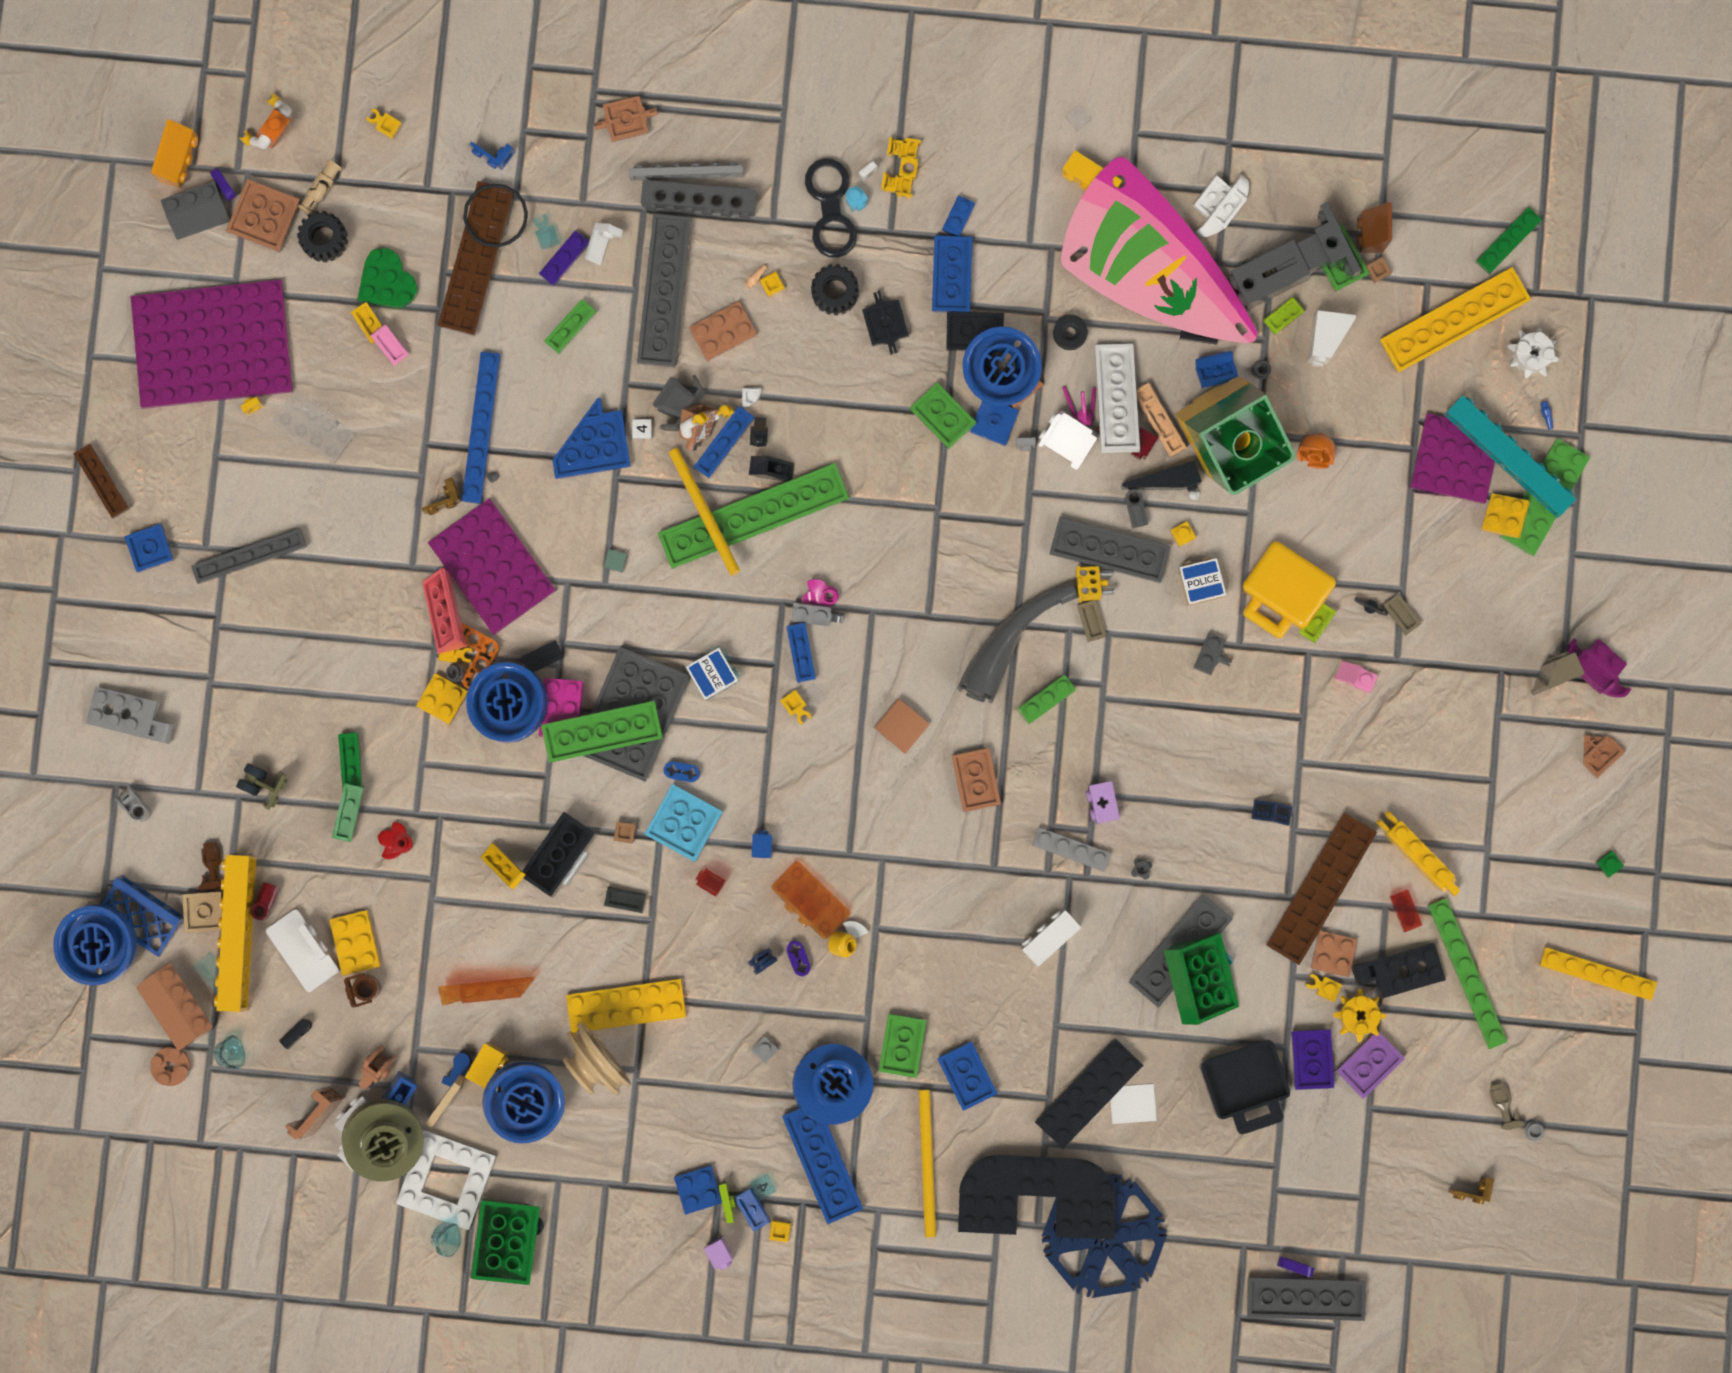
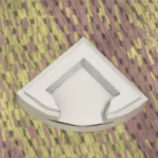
(750, 396)
(855, 928)

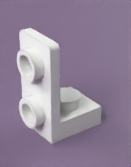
(599, 241)

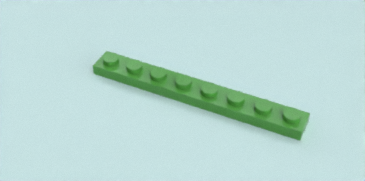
(1467, 973)

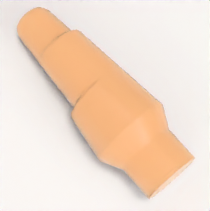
(755, 277)

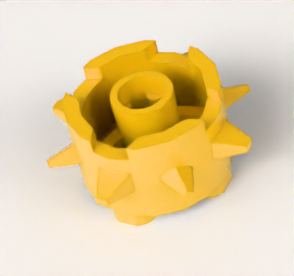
(1370, 1017)

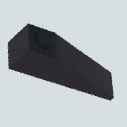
(1175, 478)

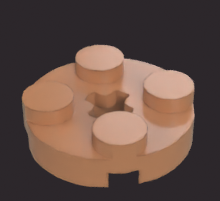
(165, 1076)

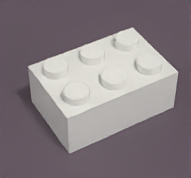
(1050, 937)

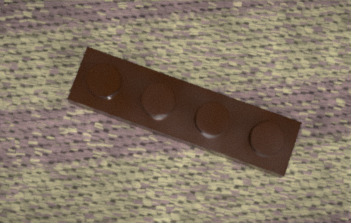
(101, 481)

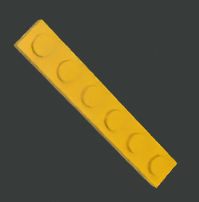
(1598, 973)

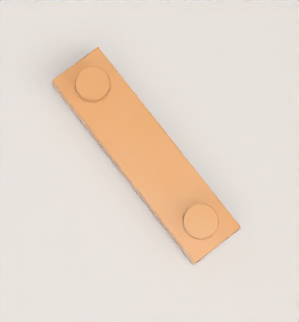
(1159, 420)

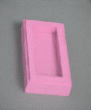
(389, 344)

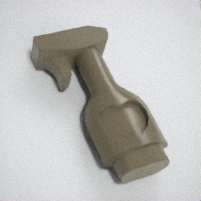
(1502, 1100)

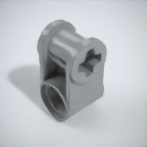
(131, 802)

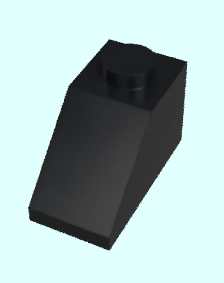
(771, 468)

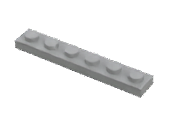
(695, 171)

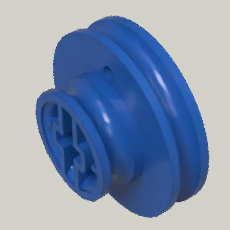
(1021, 381)
(488, 700)
(77, 948)
(815, 1100)
(524, 1120)

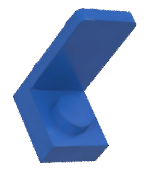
(503, 155)

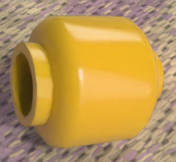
(842, 944)

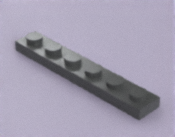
(249, 556)

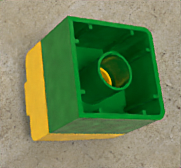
(1236, 435)

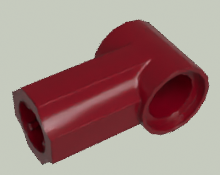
(265, 899)

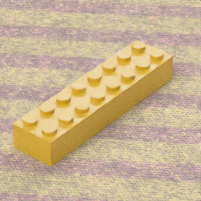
(236, 933)

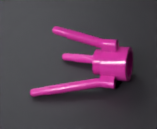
(1083, 416)

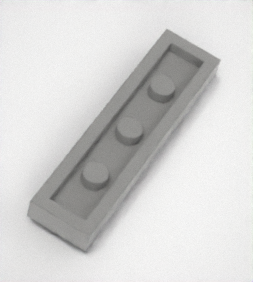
(1071, 849)

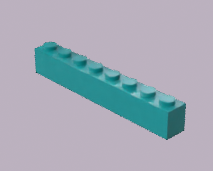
(1510, 456)

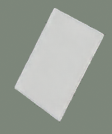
(1134, 1104)

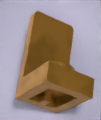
(450, 490)
(1484, 1187)

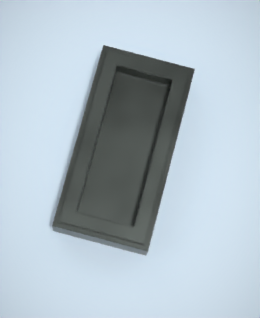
(624, 900)

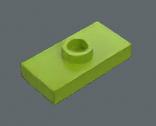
(1283, 316)
(727, 1202)

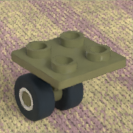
(249, 784)

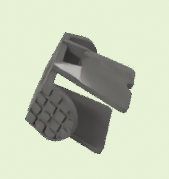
(675, 398)

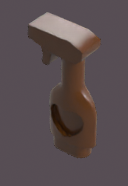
(211, 859)

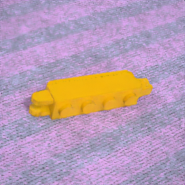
(1419, 855)

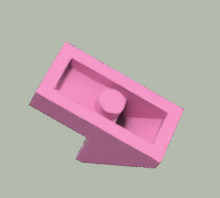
(1356, 676)

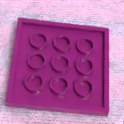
(1451, 462)

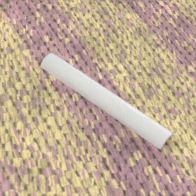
(576, 868)

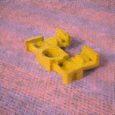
(909, 152)

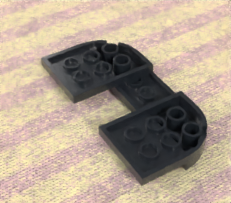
(1082, 1191)

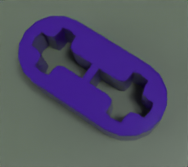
(222, 184)
(803, 957)
(1295, 1266)

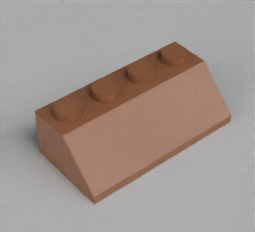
(174, 1007)

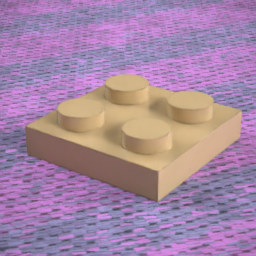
(202, 912)

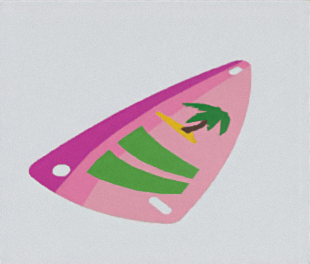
(1150, 258)

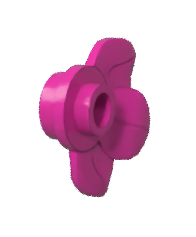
(818, 592)

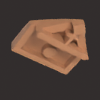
(1600, 754)

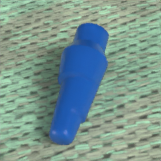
(1547, 414)

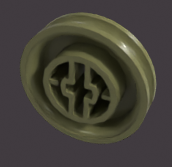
(377, 1122)

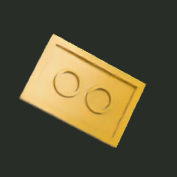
(355, 942)

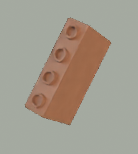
(328, 1102)

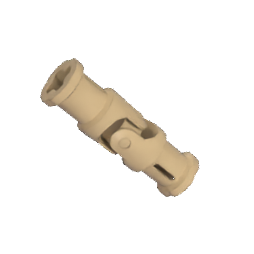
(317, 190)

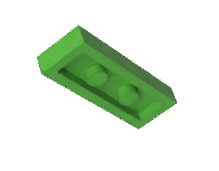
(570, 326)

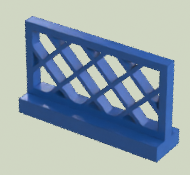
(152, 904)

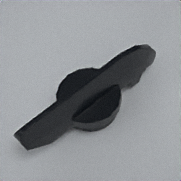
(1370, 606)

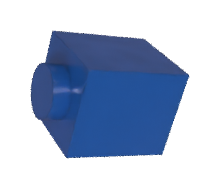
(762, 845)

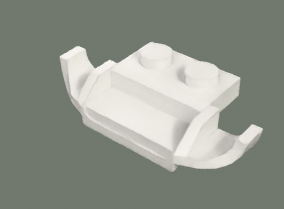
(1220, 204)

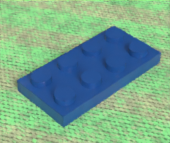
(952, 274)

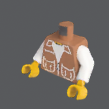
(698, 421)

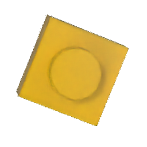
(251, 405)
(1183, 534)

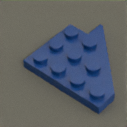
(594, 445)

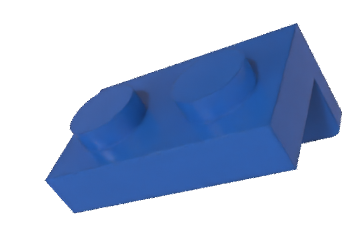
(1215, 369)

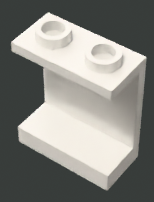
(1069, 438)

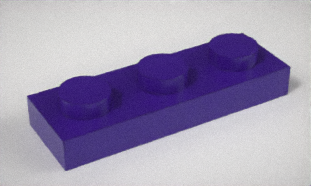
(564, 258)

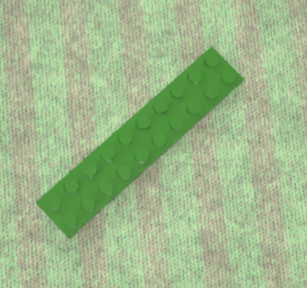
(755, 515)

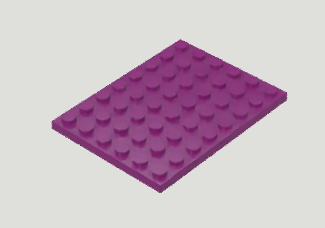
(211, 344)

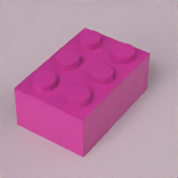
(564, 700)

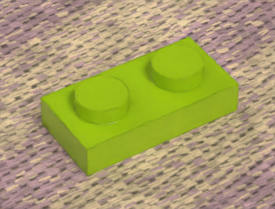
(1318, 624)

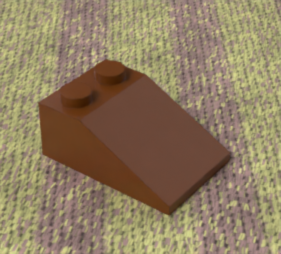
(1375, 229)

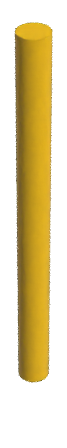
(704, 512)
(927, 1163)

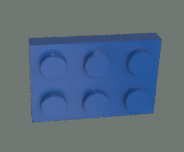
(967, 1076)

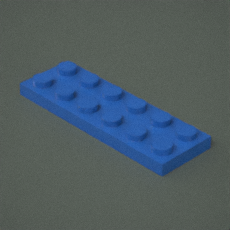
(823, 1166)

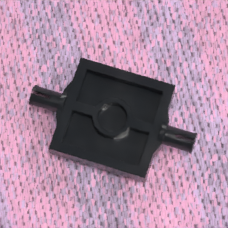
(885, 323)

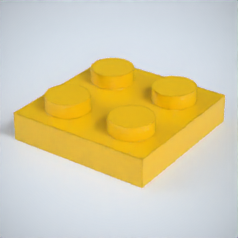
(1505, 515)
(442, 698)

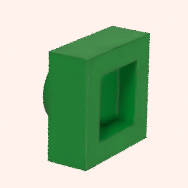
(1609, 864)

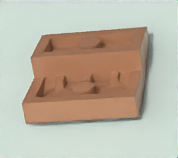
(901, 725)

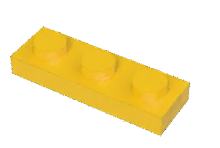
(503, 866)

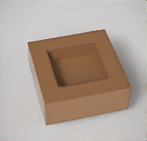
(1378, 270)
(624, 832)

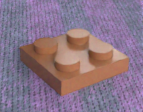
(1333, 953)

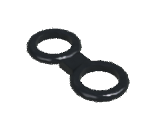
(830, 208)

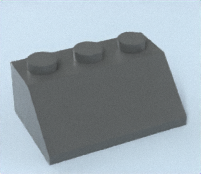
(195, 210)

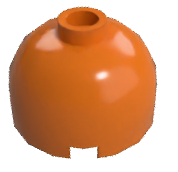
(1317, 450)

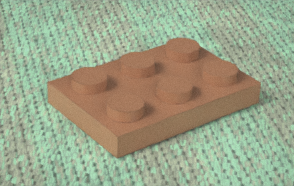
(723, 331)
(976, 780)

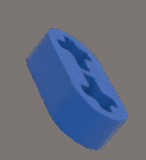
(680, 776)

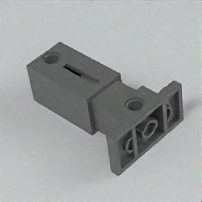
(1294, 263)

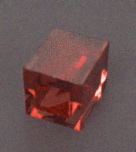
(710, 882)

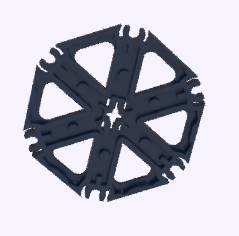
(1116, 1250)

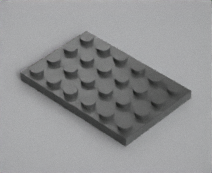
(633, 682)

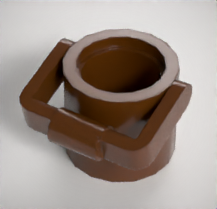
(364, 988)

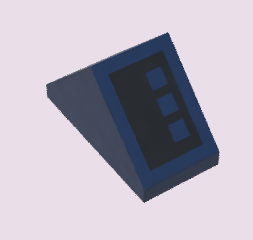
(1271, 812)

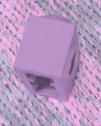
(1110, 810)
(719, 1253)

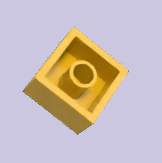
(486, 1063)

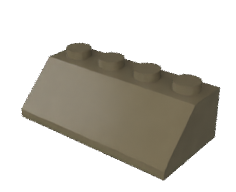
(1557, 671)

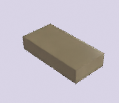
(1401, 614)
(1091, 621)

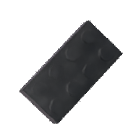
(558, 854)

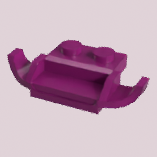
(1601, 668)

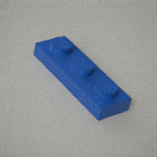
(801, 652)

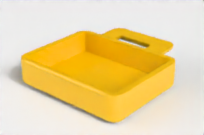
(1288, 588)

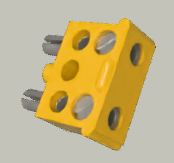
(1086, 588)

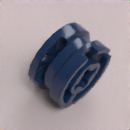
(763, 963)

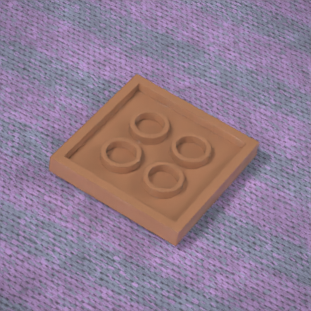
(263, 215)

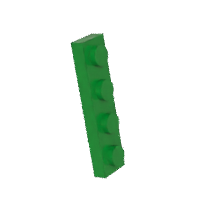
(1508, 240)

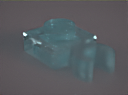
(546, 235)

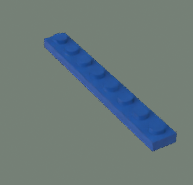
(481, 427)

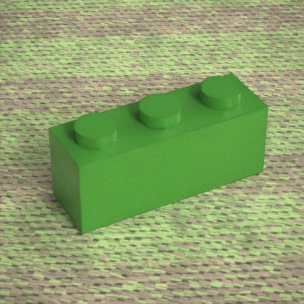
(1046, 699)

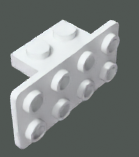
(302, 950)

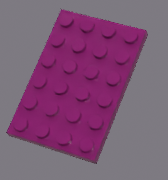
(491, 566)

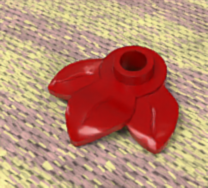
(392, 841)

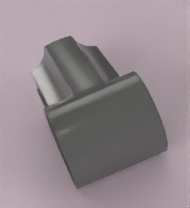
(1136, 511)

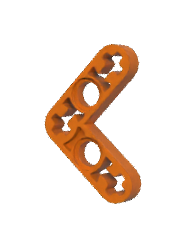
(480, 647)

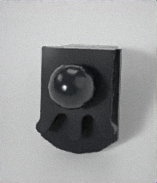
(759, 432)

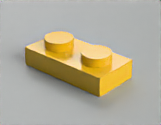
(366, 320)

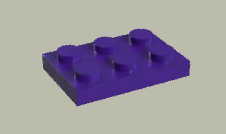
(1312, 1059)

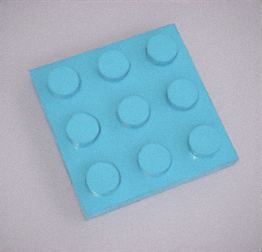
(683, 823)

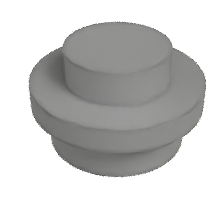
(1534, 1131)

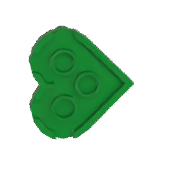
(385, 281)

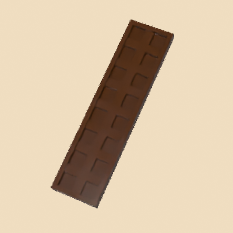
(475, 261)
(1321, 888)

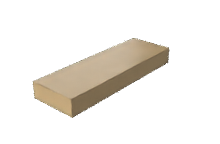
(445, 1100)

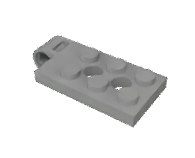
(142, 717)

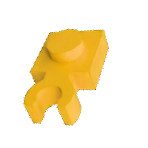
(386, 125)
(454, 655)
(794, 705)
(1326, 988)

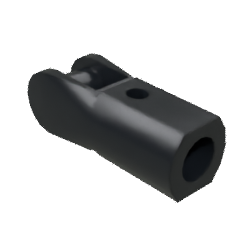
(296, 1033)

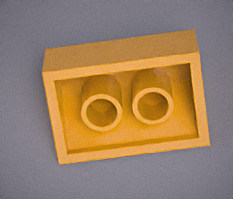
(174, 154)

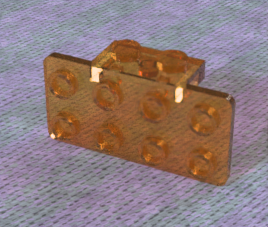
(810, 900)

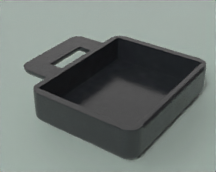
(1245, 1082)

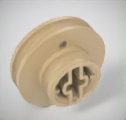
(594, 1062)

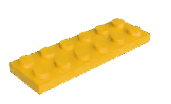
(627, 1005)

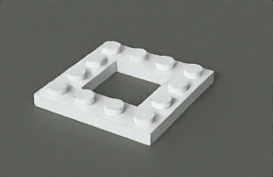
(463, 1213)

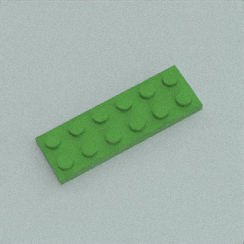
(1567, 466)
(601, 731)

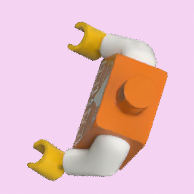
(273, 126)

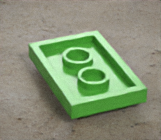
(1337, 276)
(943, 415)
(902, 1045)

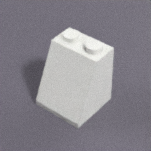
(1326, 335)

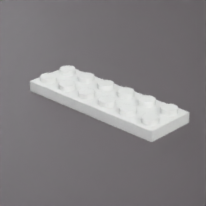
(1117, 398)

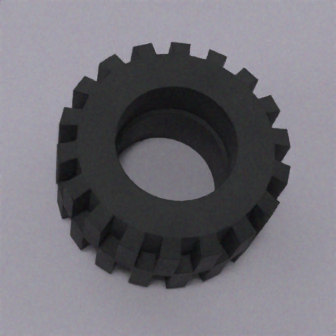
(316, 222)
(835, 273)

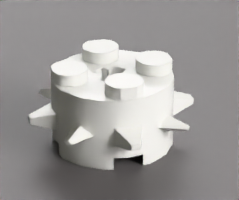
(1537, 363)

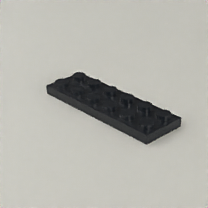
(1089, 1093)

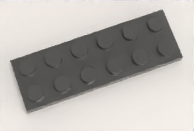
(1109, 550)
(1200, 921)
(1306, 1298)

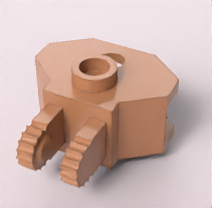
(375, 1067)

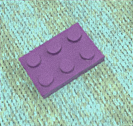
(1370, 1064)

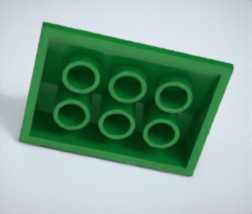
(1201, 979)
(504, 1242)

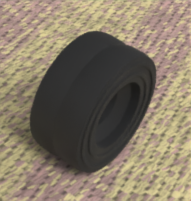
(1066, 342)

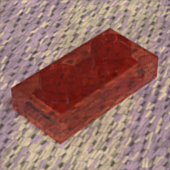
(1405, 910)

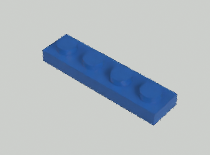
(724, 442)

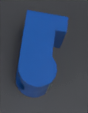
(461, 1066)

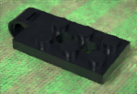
(1387, 969)

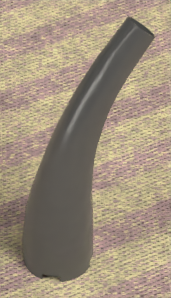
(991, 660)

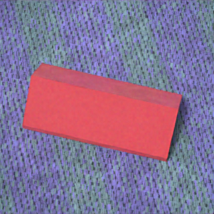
(443, 612)

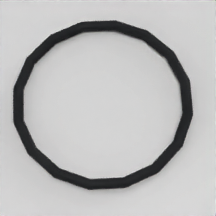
(503, 243)

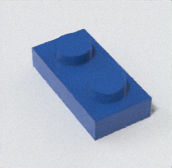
(958, 216)
(752, 1209)

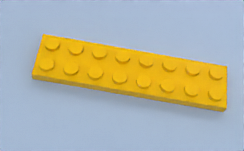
(1455, 320)

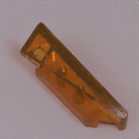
(484, 990)

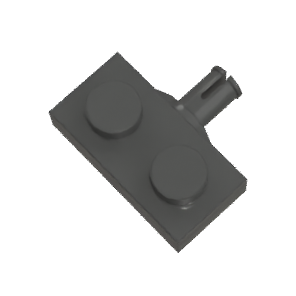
(1211, 654)

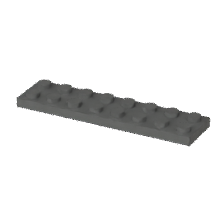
(664, 290)

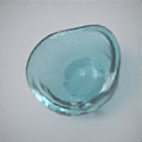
(230, 1053)
(446, 1239)

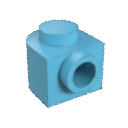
(856, 198)

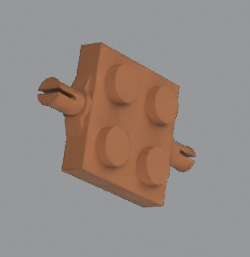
(625, 119)

